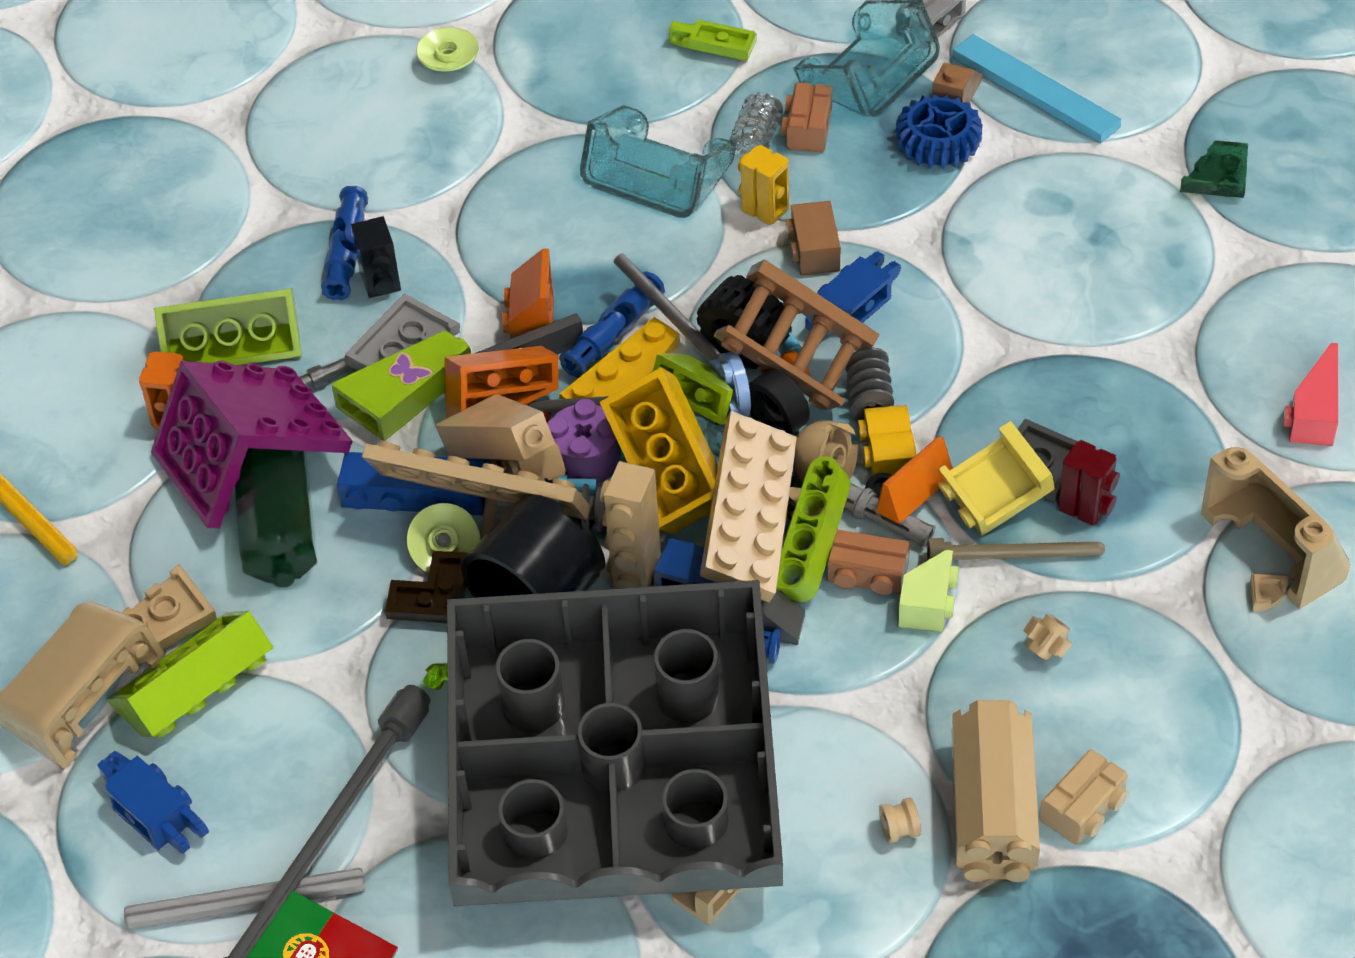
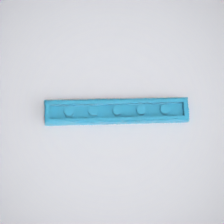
(1037, 88)

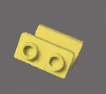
(997, 481)

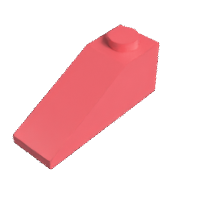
(1315, 403)

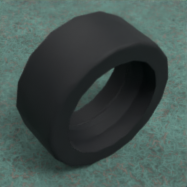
(778, 399)

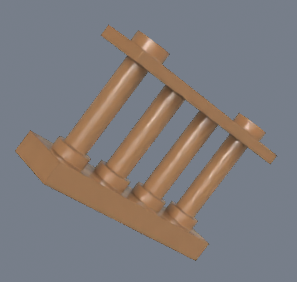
(825, 318)

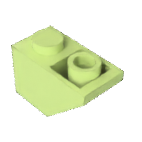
(926, 594)

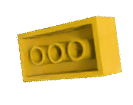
(662, 433)

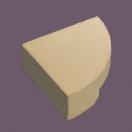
(1267, 590)

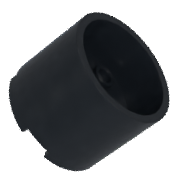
(533, 553)

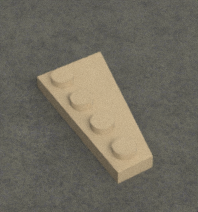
(173, 609)

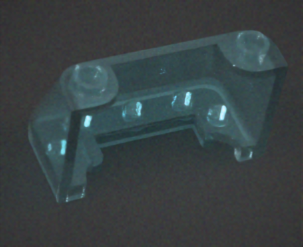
(887, 57)
(652, 174)

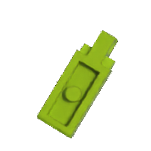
(713, 38)

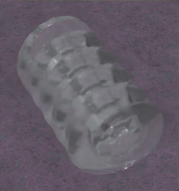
(756, 122)

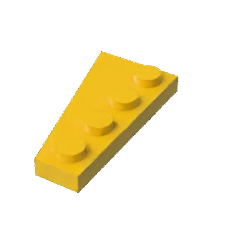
(626, 362)

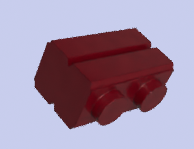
(1088, 483)

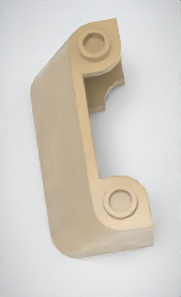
(1248, 491)
(72, 675)

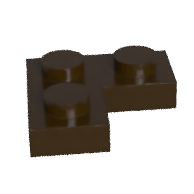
(428, 599)

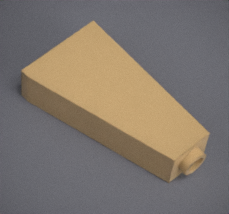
(496, 431)

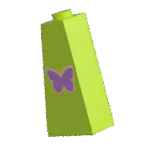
(398, 386)

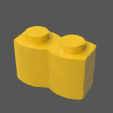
(887, 438)

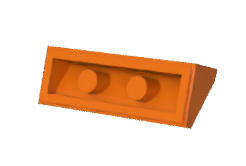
(913, 482)

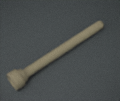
(1010, 551)

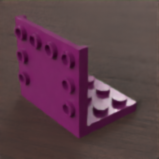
(225, 410)

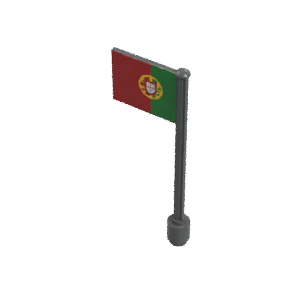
(298, 926)

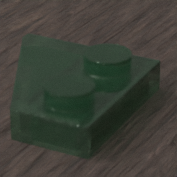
(1219, 171)

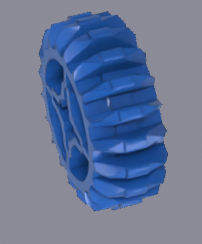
(938, 131)

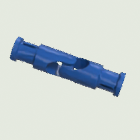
(342, 254)
(599, 337)

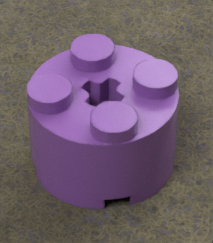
(585, 441)

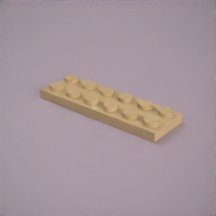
(458, 476)
(749, 504)

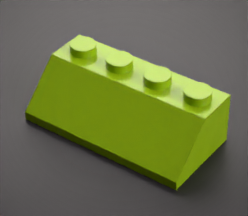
(232, 328)
(192, 674)

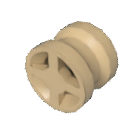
(900, 820)

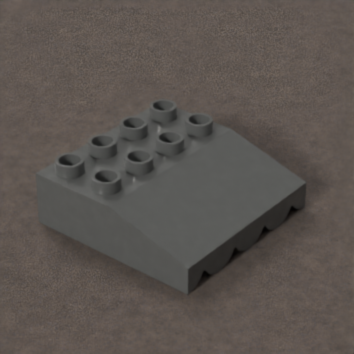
(610, 744)

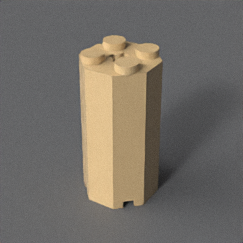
(994, 792)

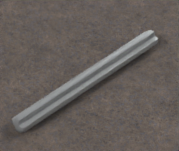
(238, 899)

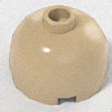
(825, 439)

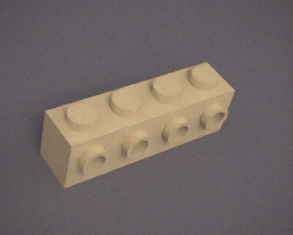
(631, 525)

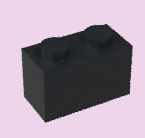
(376, 257)

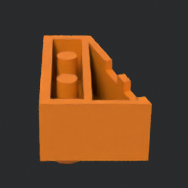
(512, 373)

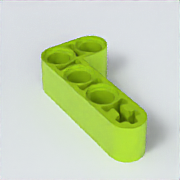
(826, 488)

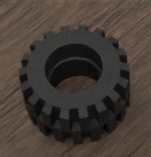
(725, 308)

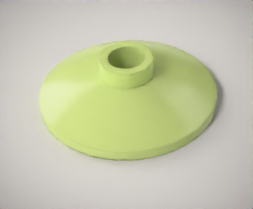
(447, 49)
(438, 520)

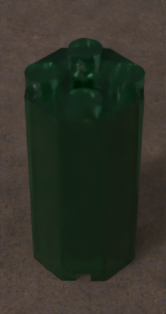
(275, 516)

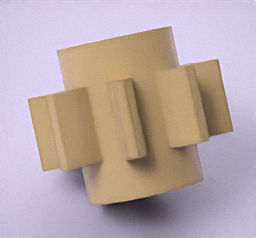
(1047, 636)

